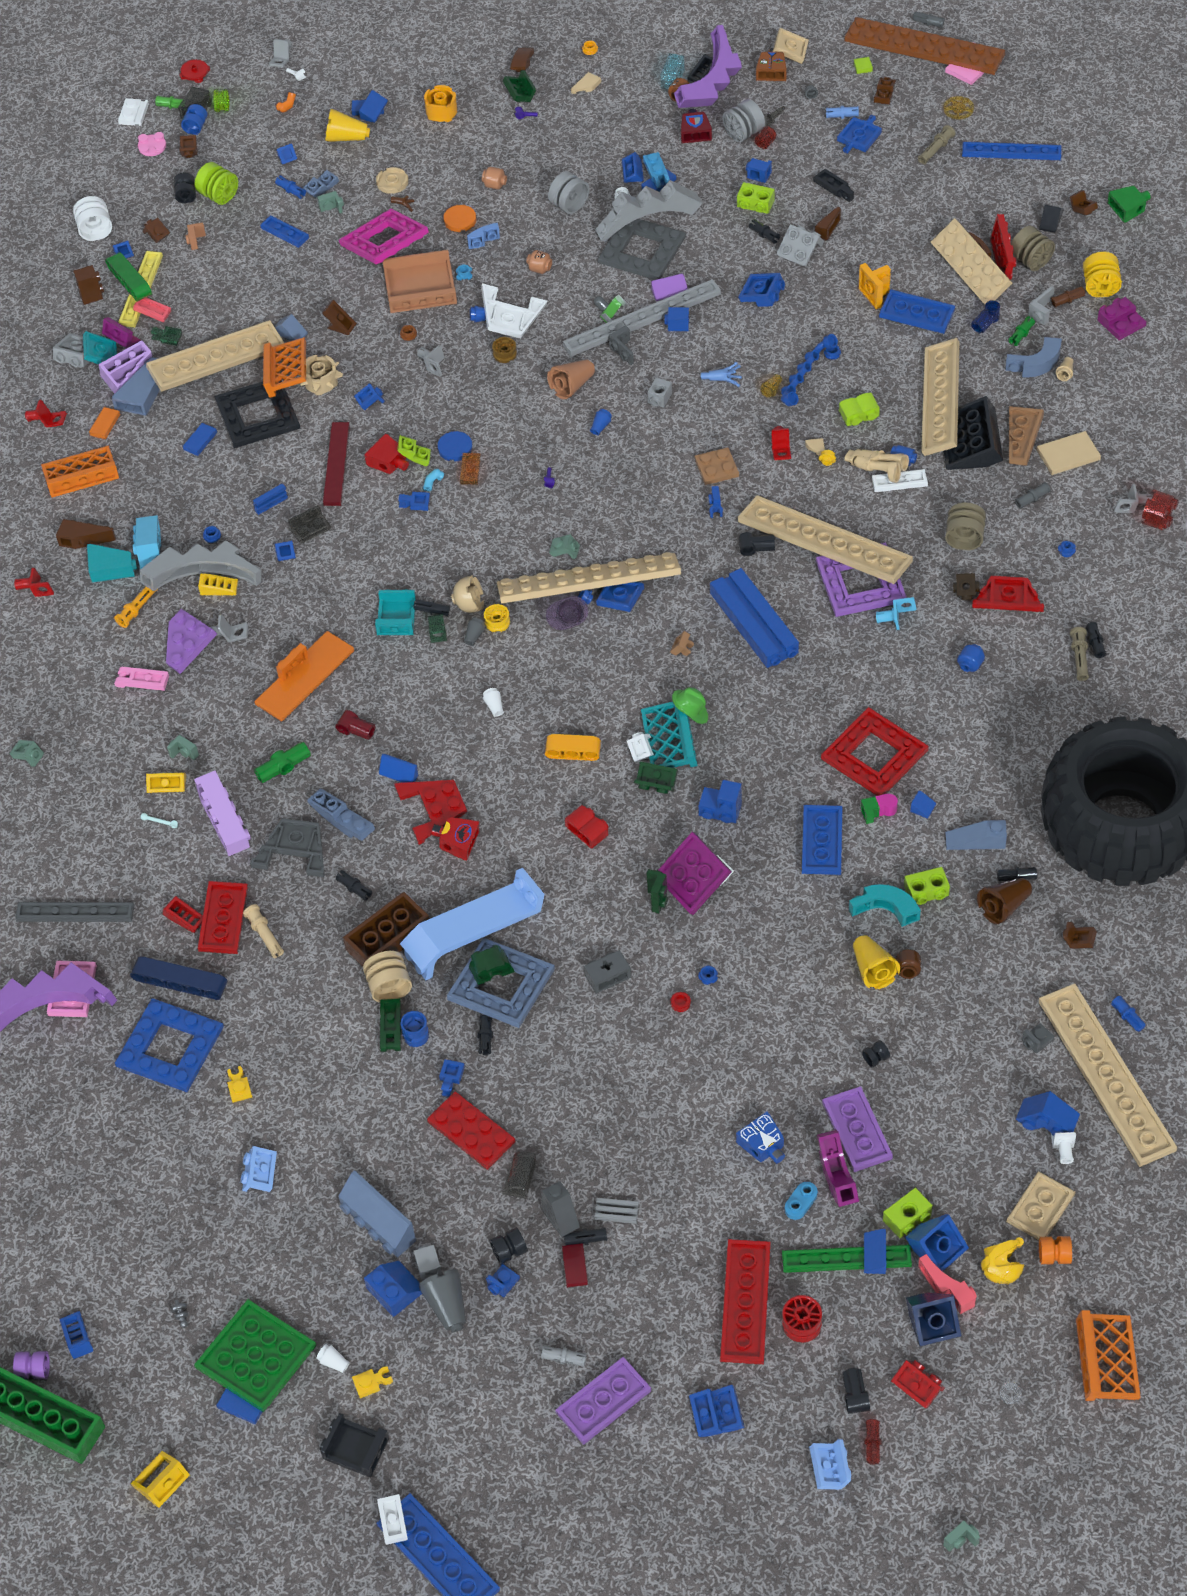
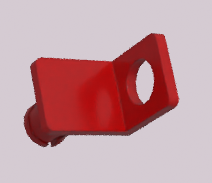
(43, 413)
(780, 443)
(33, 583)

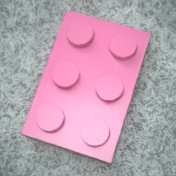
(71, 1008)

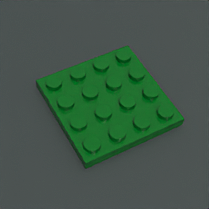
(255, 1355)

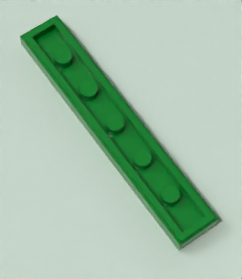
(840, 1259)

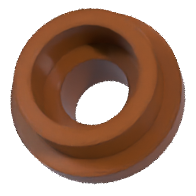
(408, 333)

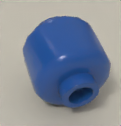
(971, 658)

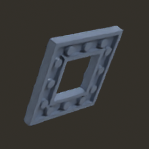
(511, 1012)

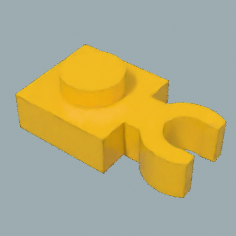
(238, 1086)
(368, 1382)

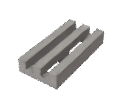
(617, 1203)

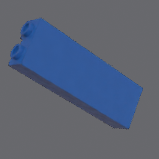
(754, 618)

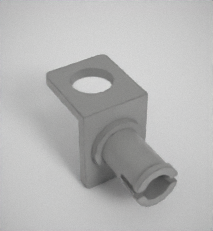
(281, 52)
(432, 359)
(1134, 499)
(224, 629)

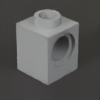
(659, 392)
(427, 1261)

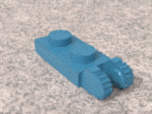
(656, 168)

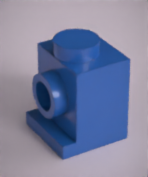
(759, 170)

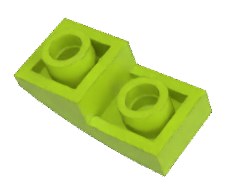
(413, 452)

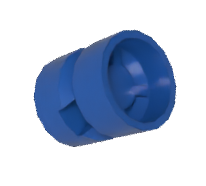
(194, 119)
(414, 1028)

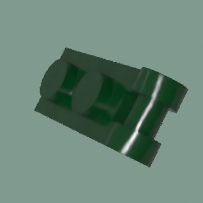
(390, 1024)

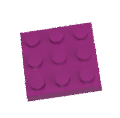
(694, 873)

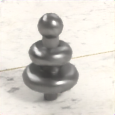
(178, 1308)

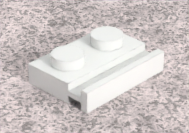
(133, 112)

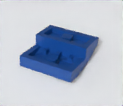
(716, 1411)

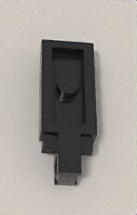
(834, 184)

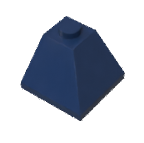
(933, 1317)

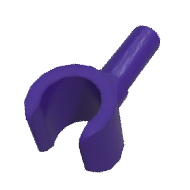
(520, 114)
(549, 481)

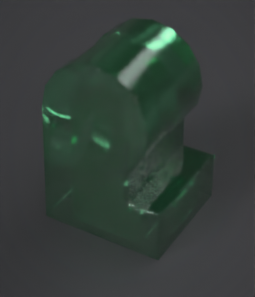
(436, 626)

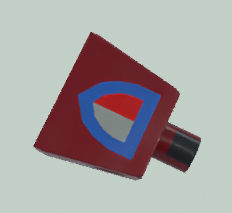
(695, 127)

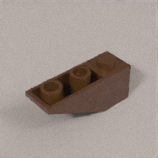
(79, 534)

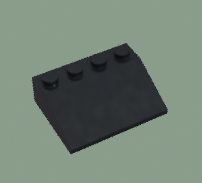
(976, 437)

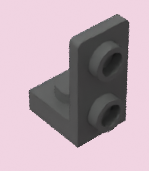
(617, 343)

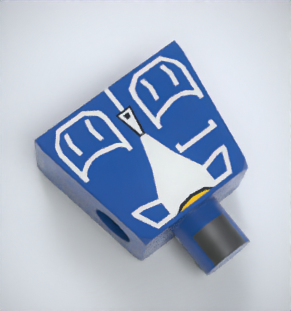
(762, 1139)

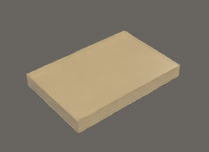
(1068, 453)
(1040, 1206)

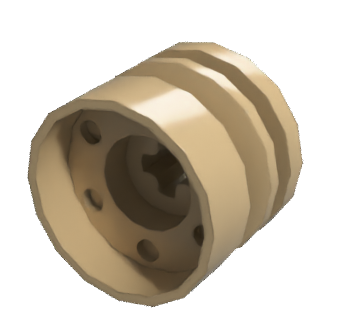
(387, 976)

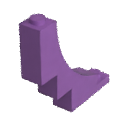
(69, 985)

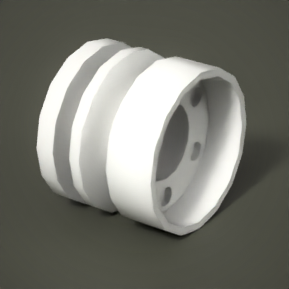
(92, 218)

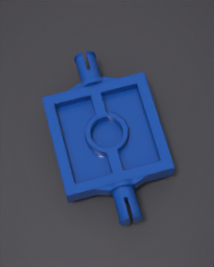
(859, 134)

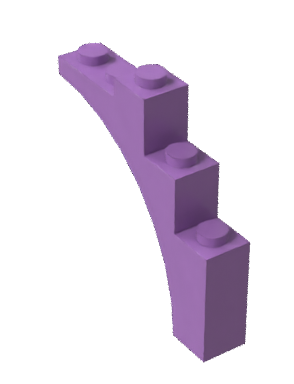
(723, 65)

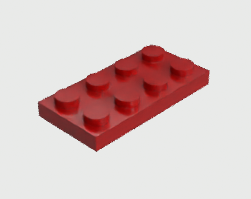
(1002, 247)
(223, 917)
(471, 1130)

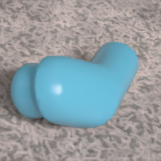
(435, 474)

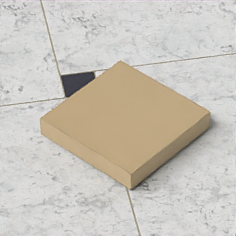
(791, 45)

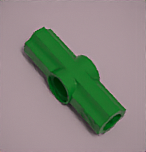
(282, 762)

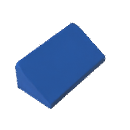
(372, 107)
(632, 168)
(398, 769)
(875, 1252)

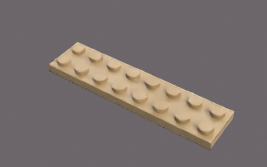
(213, 356)
(940, 397)

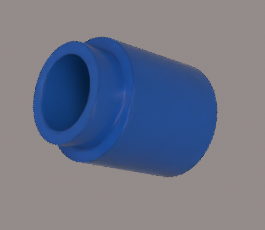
(905, 450)

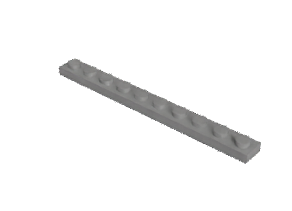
(641, 317)

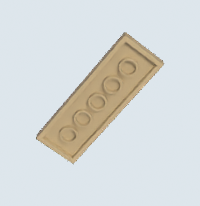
(971, 262)

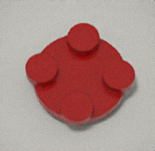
(194, 70)

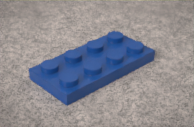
(917, 311)
(822, 839)

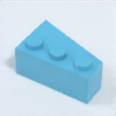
(146, 539)

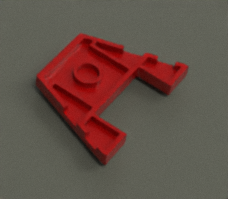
(439, 799)

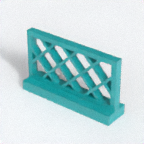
(685, 736)

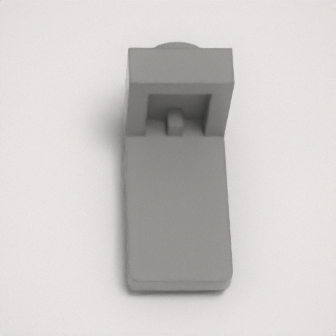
(1037, 309)

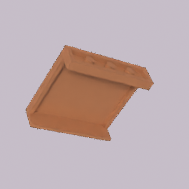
(419, 281)

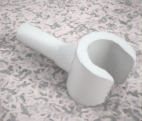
(298, 74)

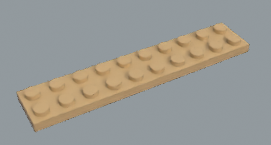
(825, 539)
(588, 577)
(1107, 1075)

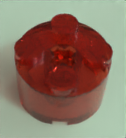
(1159, 510)

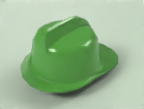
(691, 703)

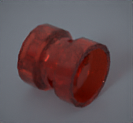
(765, 138)

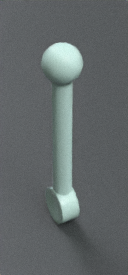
(174, 824)

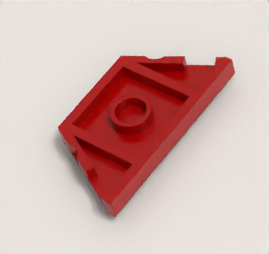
(1008, 594)

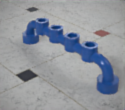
(789, 396)

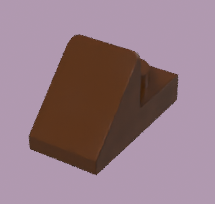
(339, 319)

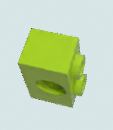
(911, 1203)

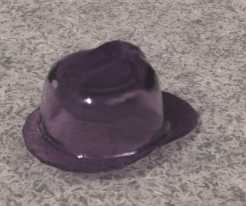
(567, 613)

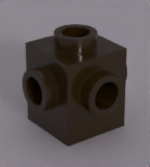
(966, 579)

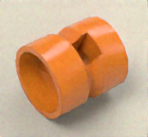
(1055, 1250)

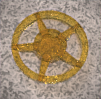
(958, 107)

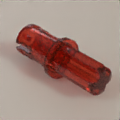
(872, 1442)

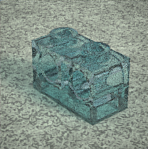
(673, 69)

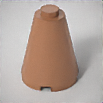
(570, 377)

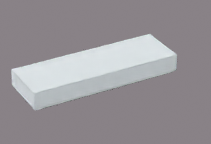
(908, 479)

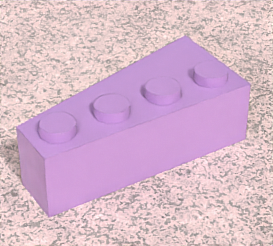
(222, 813)

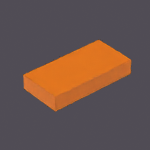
(104, 423)

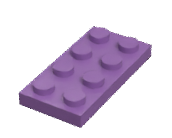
(857, 1129)
(603, 1400)

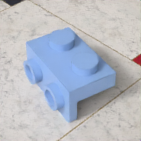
(830, 1465)

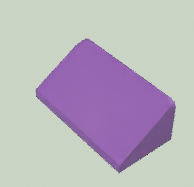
(668, 286)

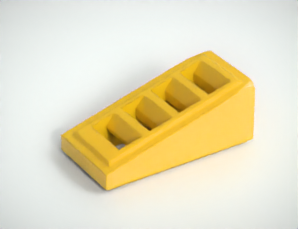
(218, 580)

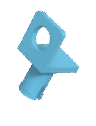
(892, 615)

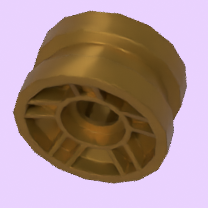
(504, 349)

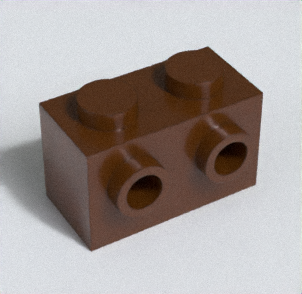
(88, 285)

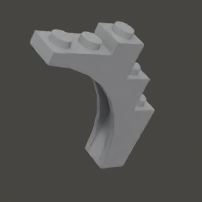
(649, 201)
(198, 560)

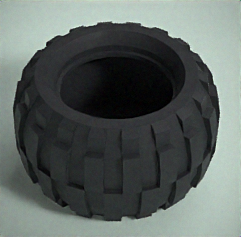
(1124, 761)

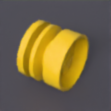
(1102, 274)

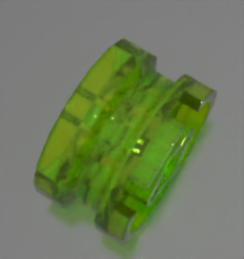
(221, 100)

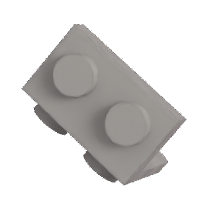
(799, 245)

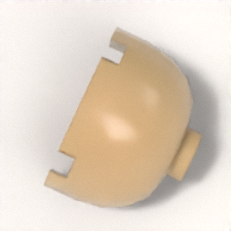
(466, 593)

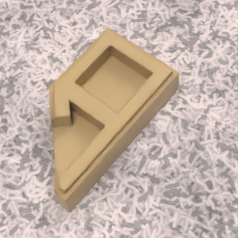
(587, 83)

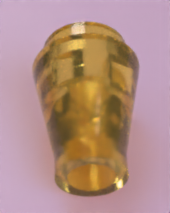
(770, 387)

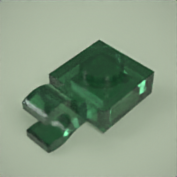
(168, 335)

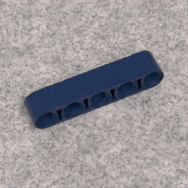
(178, 978)

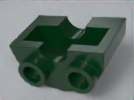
(489, 963)

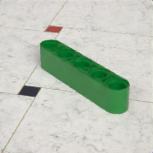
(128, 276)

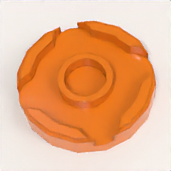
(459, 218)

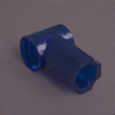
(988, 316)

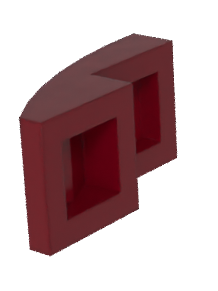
(574, 1265)

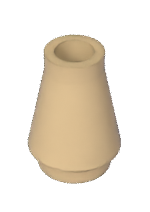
(1065, 369)

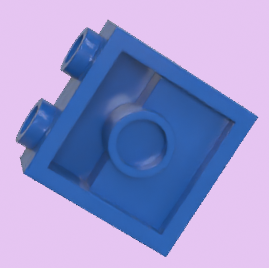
(762, 289)

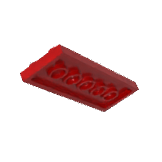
(745, 1302)

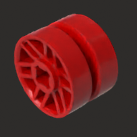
(802, 1318)

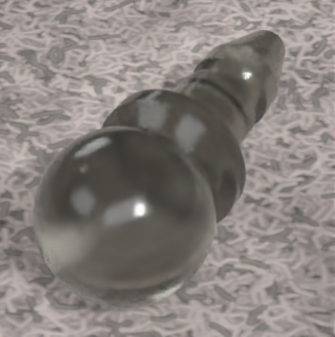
(769, 119)

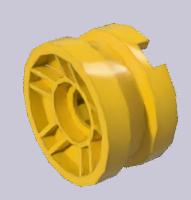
(496, 618)

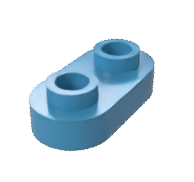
(801, 1199)

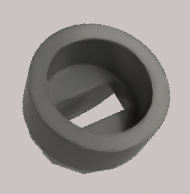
(810, 93)

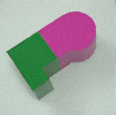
(878, 806)

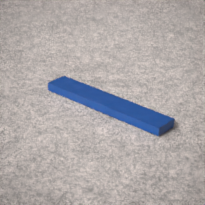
(1011, 151)

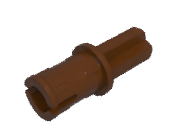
(1068, 296)

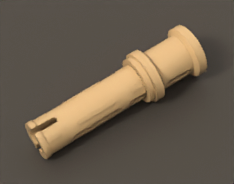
(259, 924)

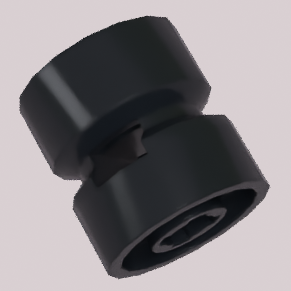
(184, 188)
(509, 1245)

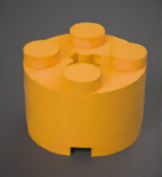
(440, 103)

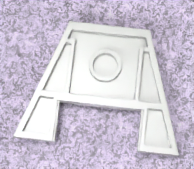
(506, 317)

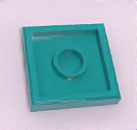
(98, 348)

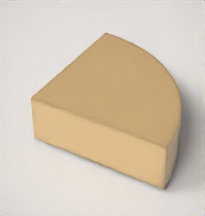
(815, 445)

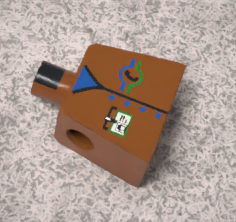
(771, 66)

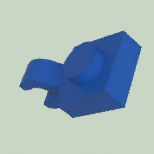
(714, 499)
(417, 501)
(450, 1073)

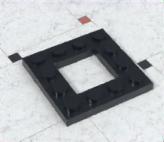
(239, 434)

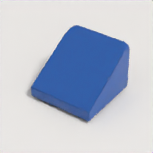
(124, 248)
(285, 550)
(922, 805)

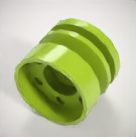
(216, 183)

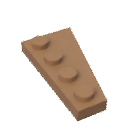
(1023, 430)

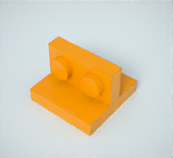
(874, 283)

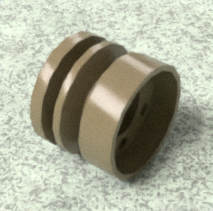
(1032, 248)
(965, 526)

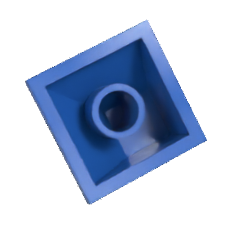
(938, 1240)

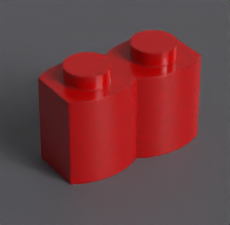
(587, 826)

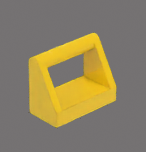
(165, 1483)

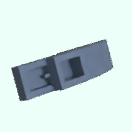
(340, 816)

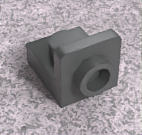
(1037, 1038)

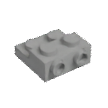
(70, 351)

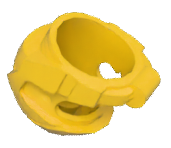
(995, 1263)

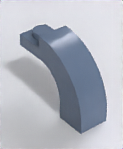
(1038, 363)

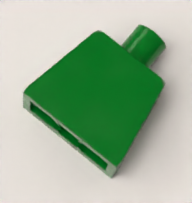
(1128, 202)

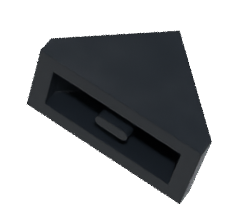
(1050, 218)

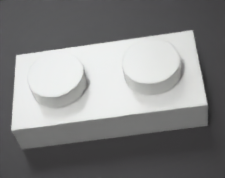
(392, 1519)

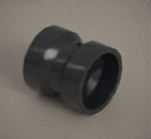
(876, 1053)

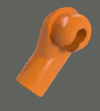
(288, 104)

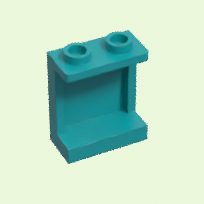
(396, 612)

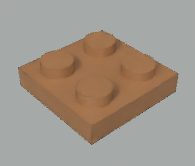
(716, 466)

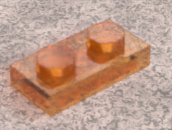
(470, 469)

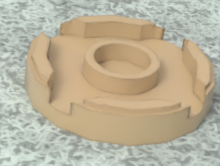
(392, 180)

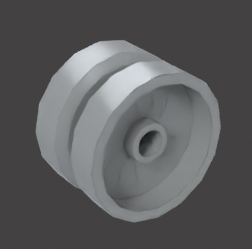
(568, 192)

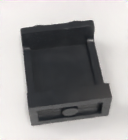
(354, 1445)

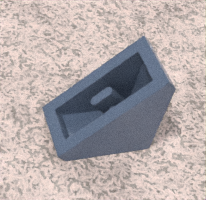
(290, 328)

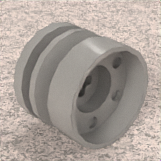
(743, 120)

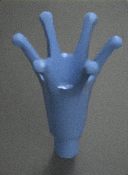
(723, 374)

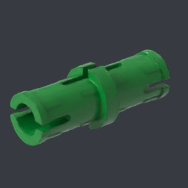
(1021, 331)

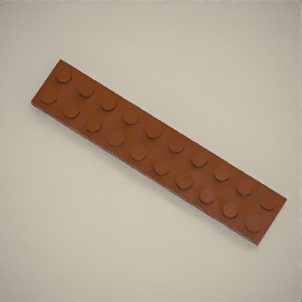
(925, 45)

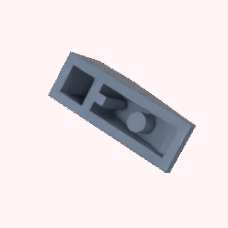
(981, 835)

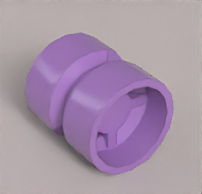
(32, 1365)

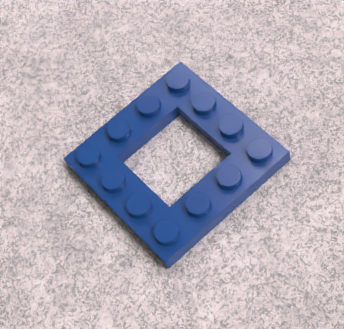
(182, 1076)

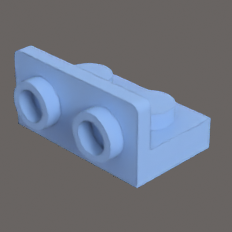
(258, 1169)

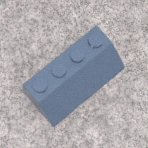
(376, 1215)

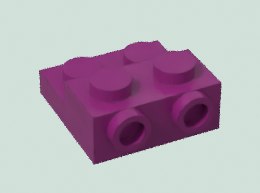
(1120, 318)

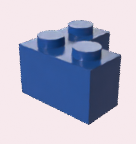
(722, 803)
(1048, 1112)

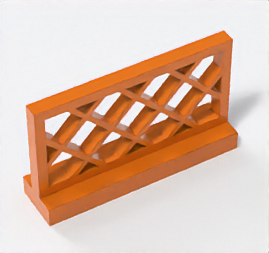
(272, 367)
(81, 478)
(1089, 1361)

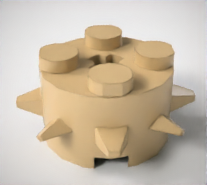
(321, 374)

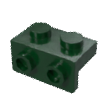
(520, 87)
(656, 777)
(657, 888)

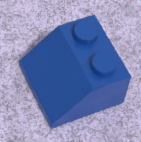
(393, 1286)

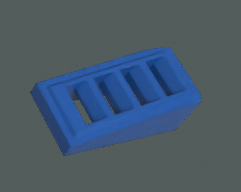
(81, 1346)

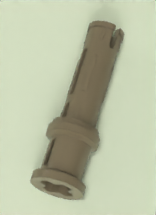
(940, 140)
(1080, 646)

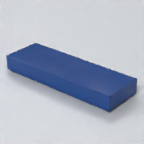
(284, 231)

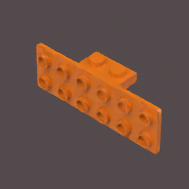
(302, 673)

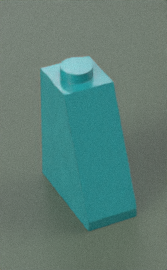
(109, 563)

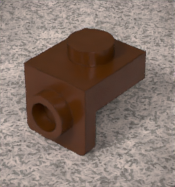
(188, 146)
(1081, 204)
(156, 229)
(1079, 937)

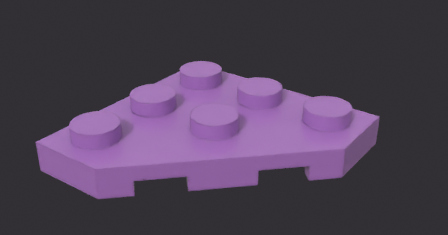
(186, 640)

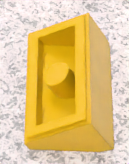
(165, 782)

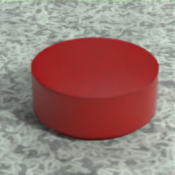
(680, 1001)

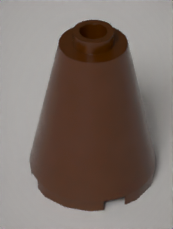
(1003, 899)

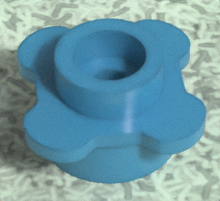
(464, 272)

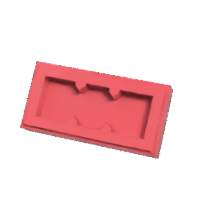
(152, 309)

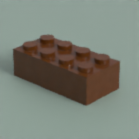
(384, 929)

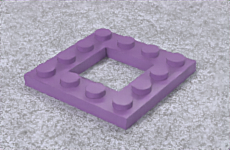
(847, 604)

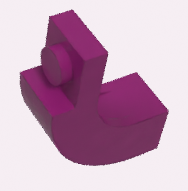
(835, 1169)

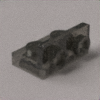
(308, 524)

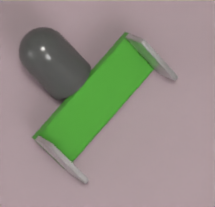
(609, 309)

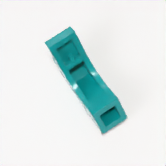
(888, 898)

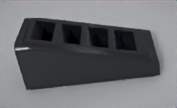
(705, 60)

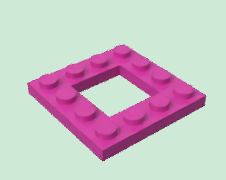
(358, 239)

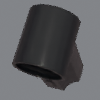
(751, 544)
(856, 1396)

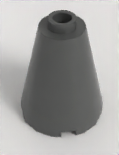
(446, 1299)

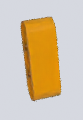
(572, 747)

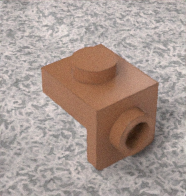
(195, 231)

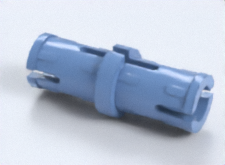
(842, 112)

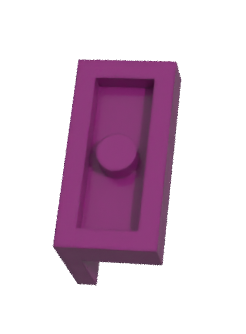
(118, 333)

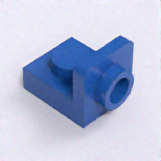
(368, 396)
(502, 1281)

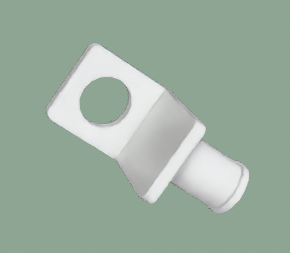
(1065, 1143)

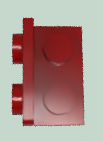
(918, 1383)

